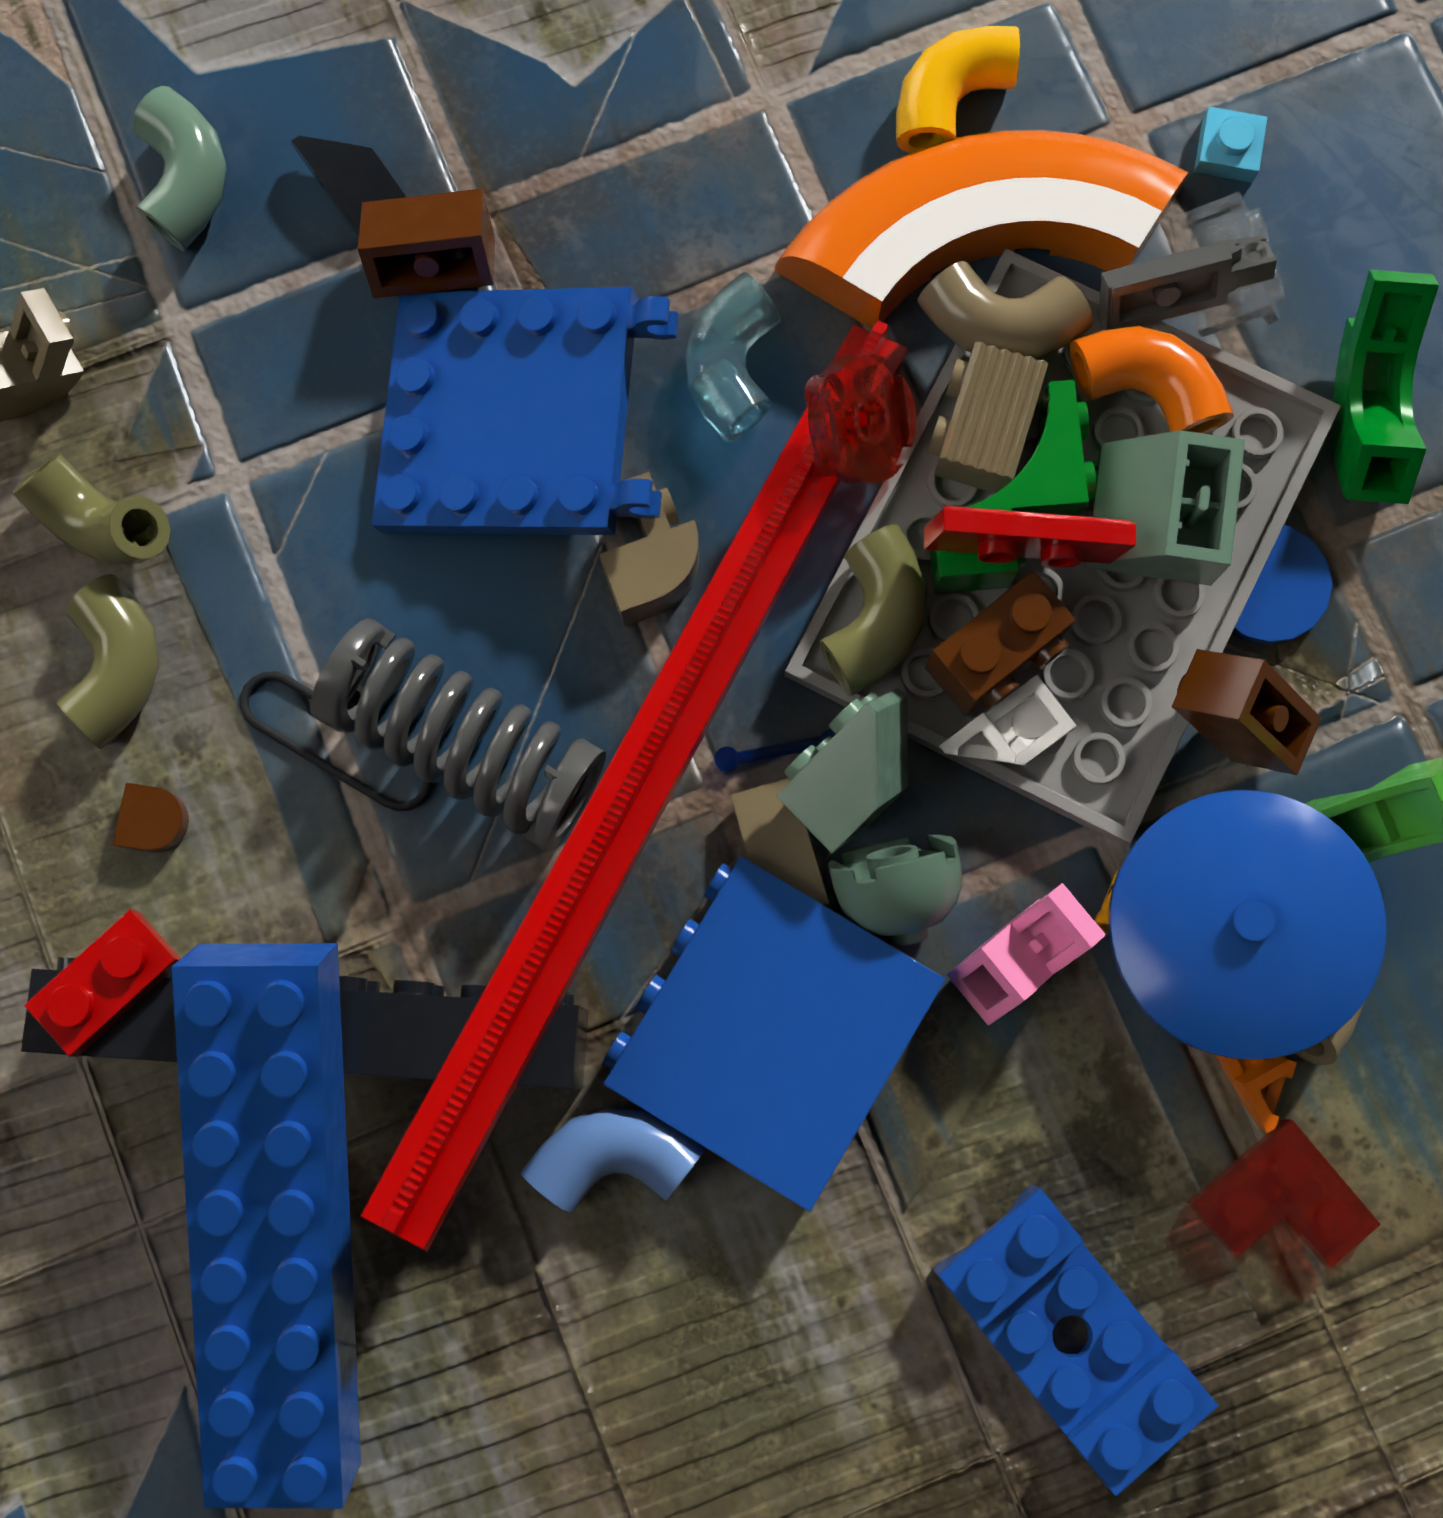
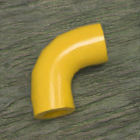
(948, 71)

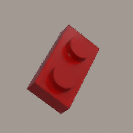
(103, 983)

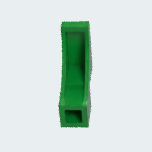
(1050, 483)

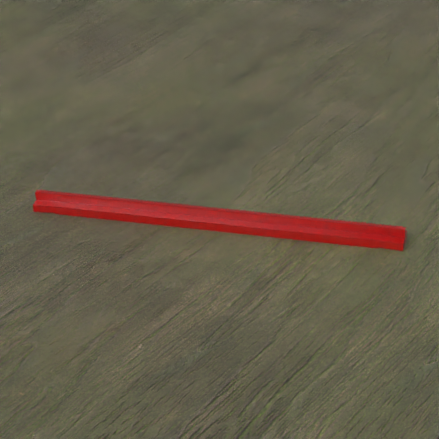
(608, 838)

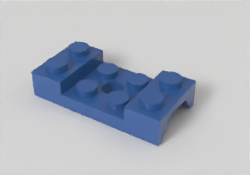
(1117, 1396)

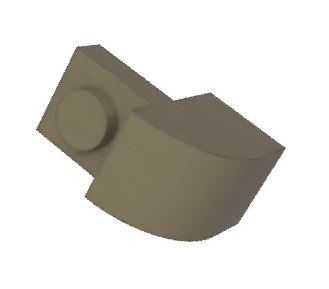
(36, 357)
(655, 570)

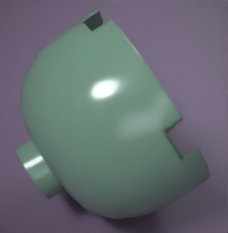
(898, 887)

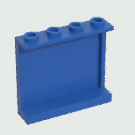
(771, 1031)

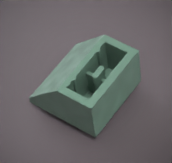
(1180, 496)
(855, 773)

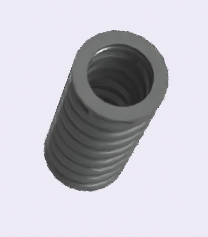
(353, 662)

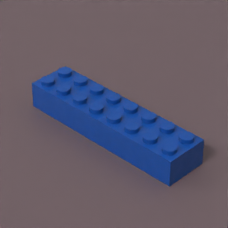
(268, 1223)

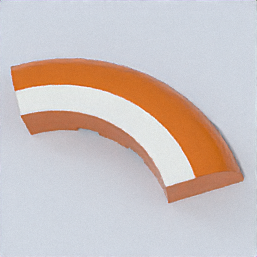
(970, 203)

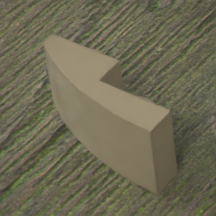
(778, 839)

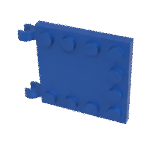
(514, 412)

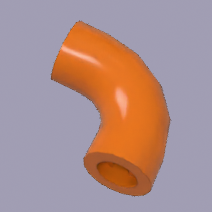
(1154, 365)

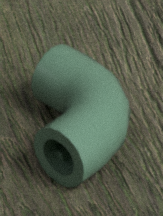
(192, 168)

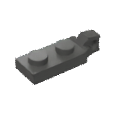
(1182, 281)

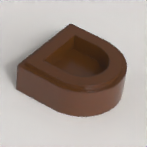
(150, 819)

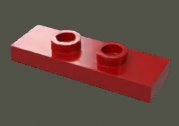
(1006, 535)

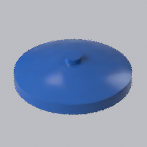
(1247, 925)

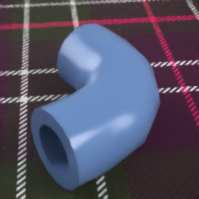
(608, 1144)

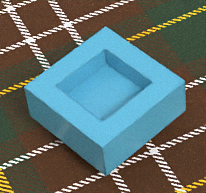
(1230, 144)

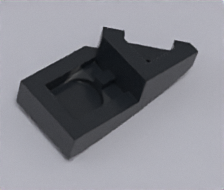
(348, 174)

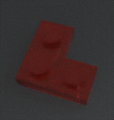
(1288, 1180)

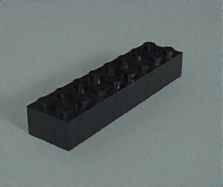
(381, 1031)

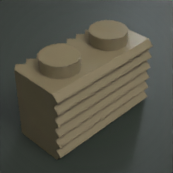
(990, 417)

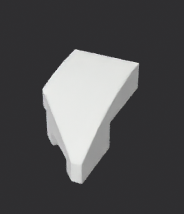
(1015, 728)

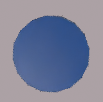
(1288, 593)

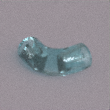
(718, 356)

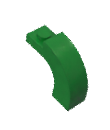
(1375, 428)

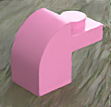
(1025, 954)

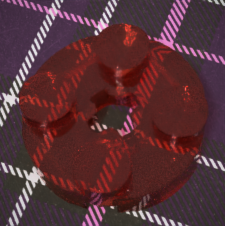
(834, 403)

